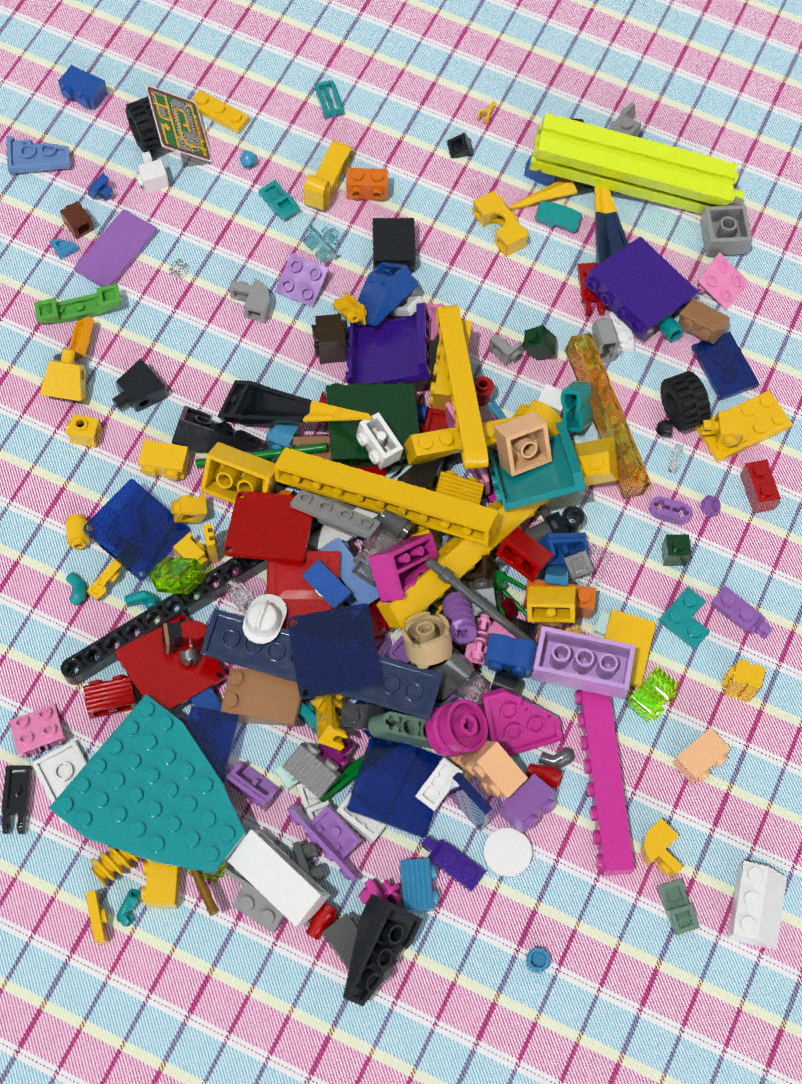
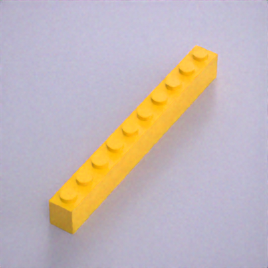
(381, 493)
(460, 557)

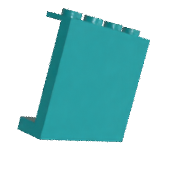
(543, 482)

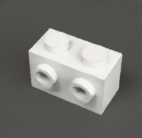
(379, 441)

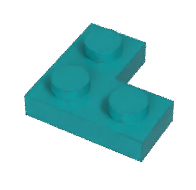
(680, 618)

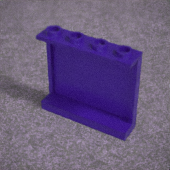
(640, 286)
(390, 351)

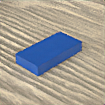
(326, 584)

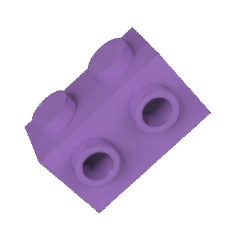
(528, 804)

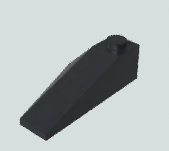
(201, 433)
(424, 474)
(379, 939)

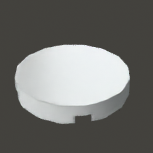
(507, 852)

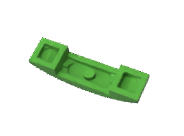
(78, 308)

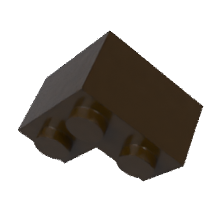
(329, 338)

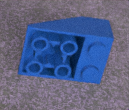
(385, 290)

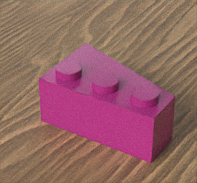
(400, 565)

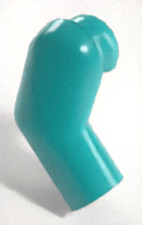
(79, 588)

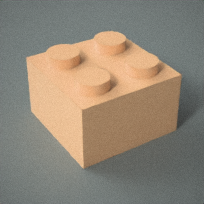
(523, 444)
(493, 770)

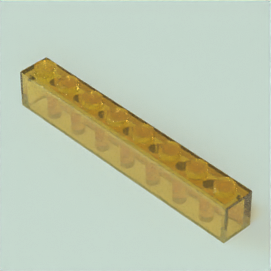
(607, 414)

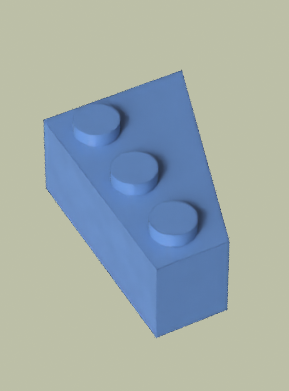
(361, 590)

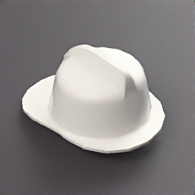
(264, 618)

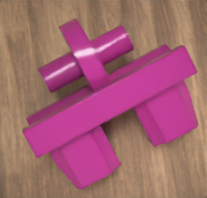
(374, 887)

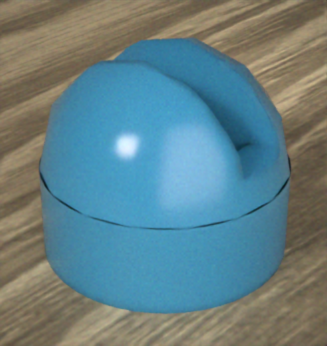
(248, 159)

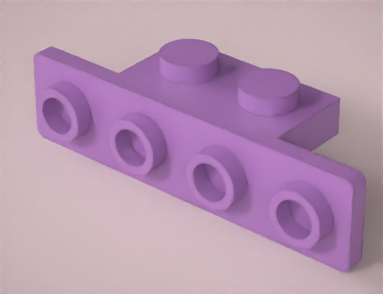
(332, 835)

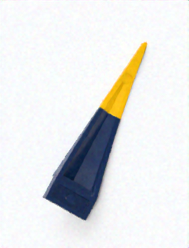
(608, 228)

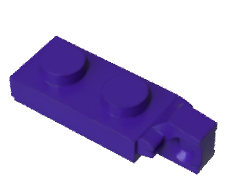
(453, 863)

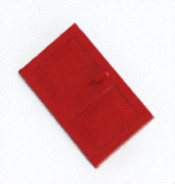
(286, 582)

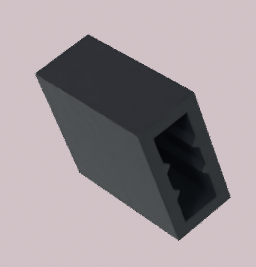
(394, 241)

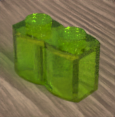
(653, 694)

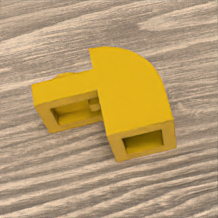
(544, 411)
(654, 848)

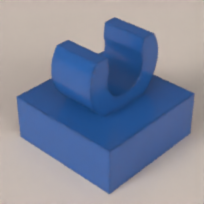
(100, 188)

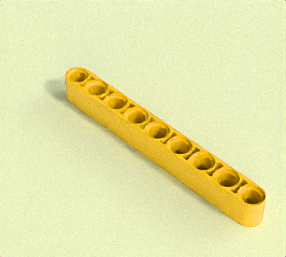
(461, 387)

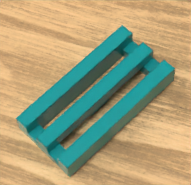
(332, 112)

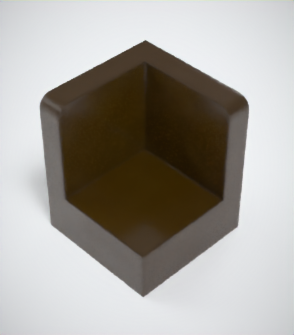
(483, 569)

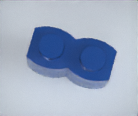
(510, 654)

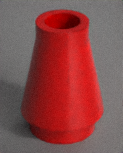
(549, 774)
(321, 920)

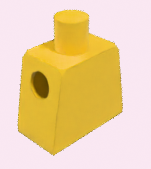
(65, 378)

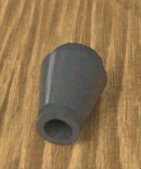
(396, 524)

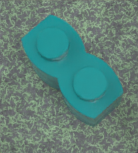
(576, 406)

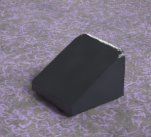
(460, 146)

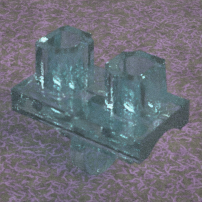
(315, 238)

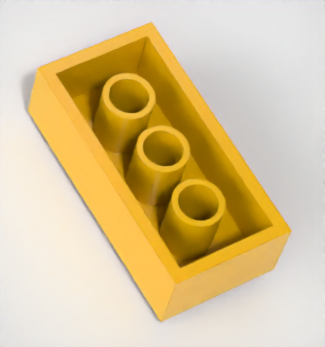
(439, 387)

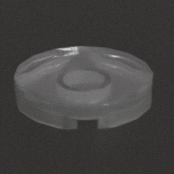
(239, 594)

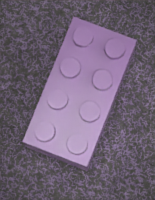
(583, 662)

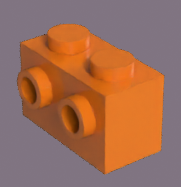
(367, 184)

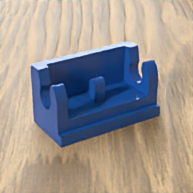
(562, 545)

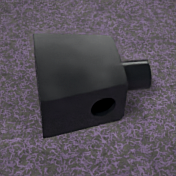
(139, 388)

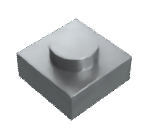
(578, 564)

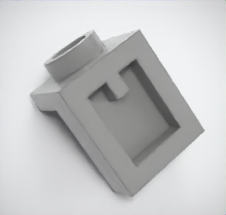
(503, 351)

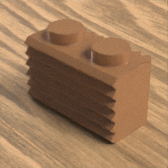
(703, 321)

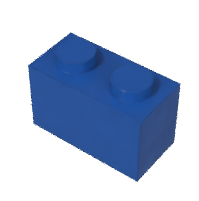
(82, 87)

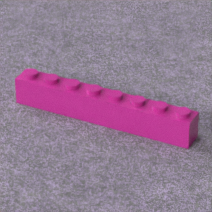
(604, 784)

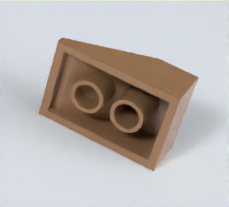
(261, 698)

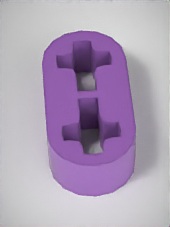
(670, 510)

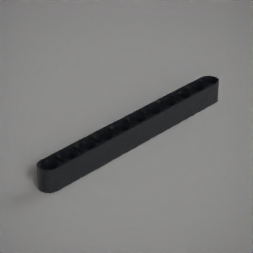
(161, 612)

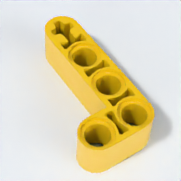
(321, 187)

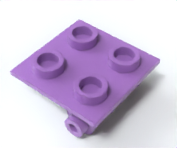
(302, 280)

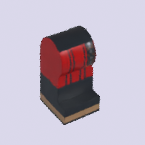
(183, 634)

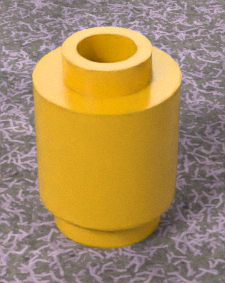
(74, 531)

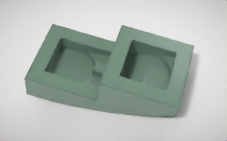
(677, 906)

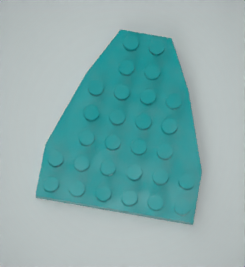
(153, 795)

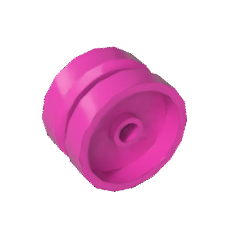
(457, 728)

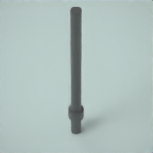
(447, 576)

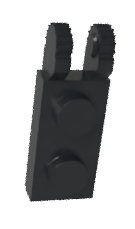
(16, 797)

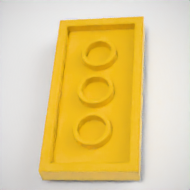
(760, 419)

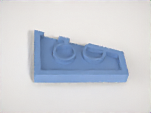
(33, 157)

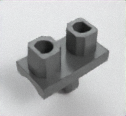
(304, 852)

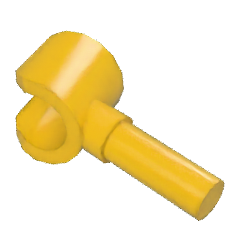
(486, 112)

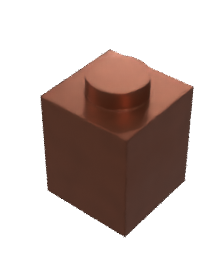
(77, 220)

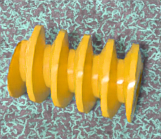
(111, 863)

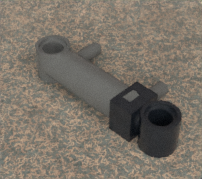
(552, 524)

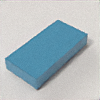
(556, 575)

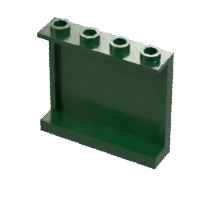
(393, 402)

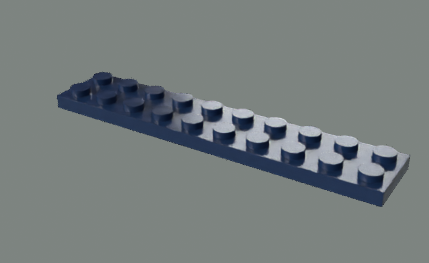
(403, 686)

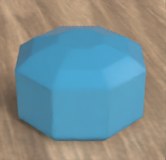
(537, 960)

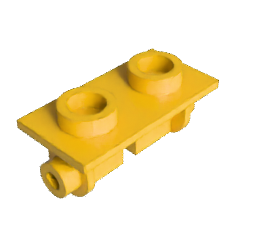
(350, 308)

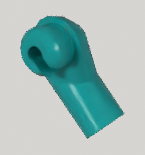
(141, 597)
(124, 913)

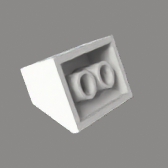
(757, 905)

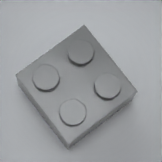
(726, 230)

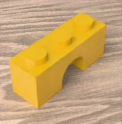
(493, 210)

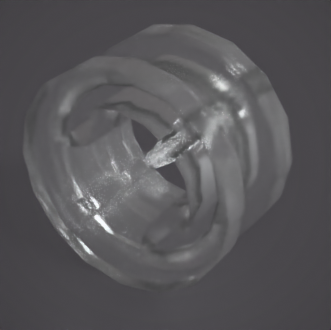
(178, 269)

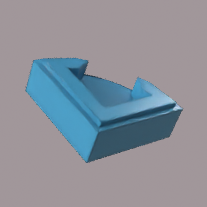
(63, 248)

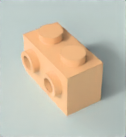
(702, 756)

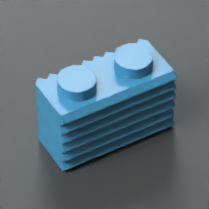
(417, 885)

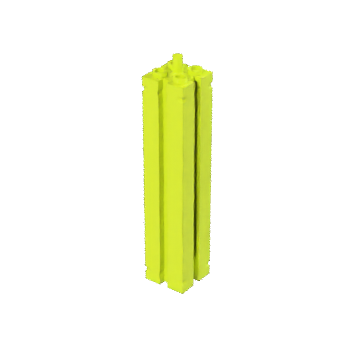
(633, 165)

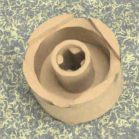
(427, 639)

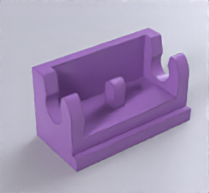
(253, 785)

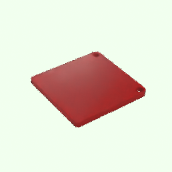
(267, 528)
(164, 675)

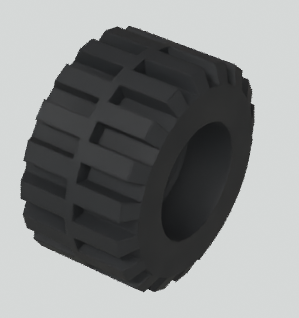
(143, 125)
(685, 400)

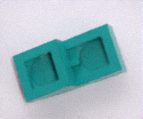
(279, 201)
(556, 214)

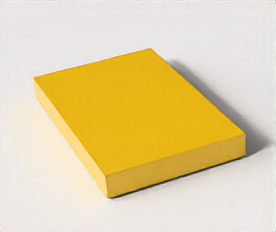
(633, 631)

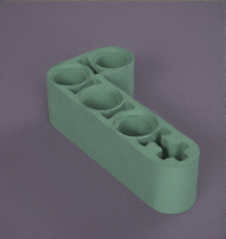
(401, 728)

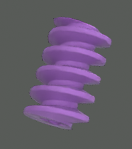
(460, 617)

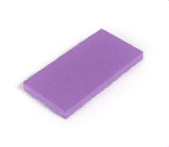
(116, 249)

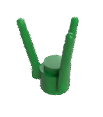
(500, 586)

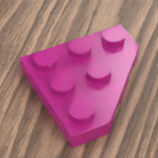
(518, 722)

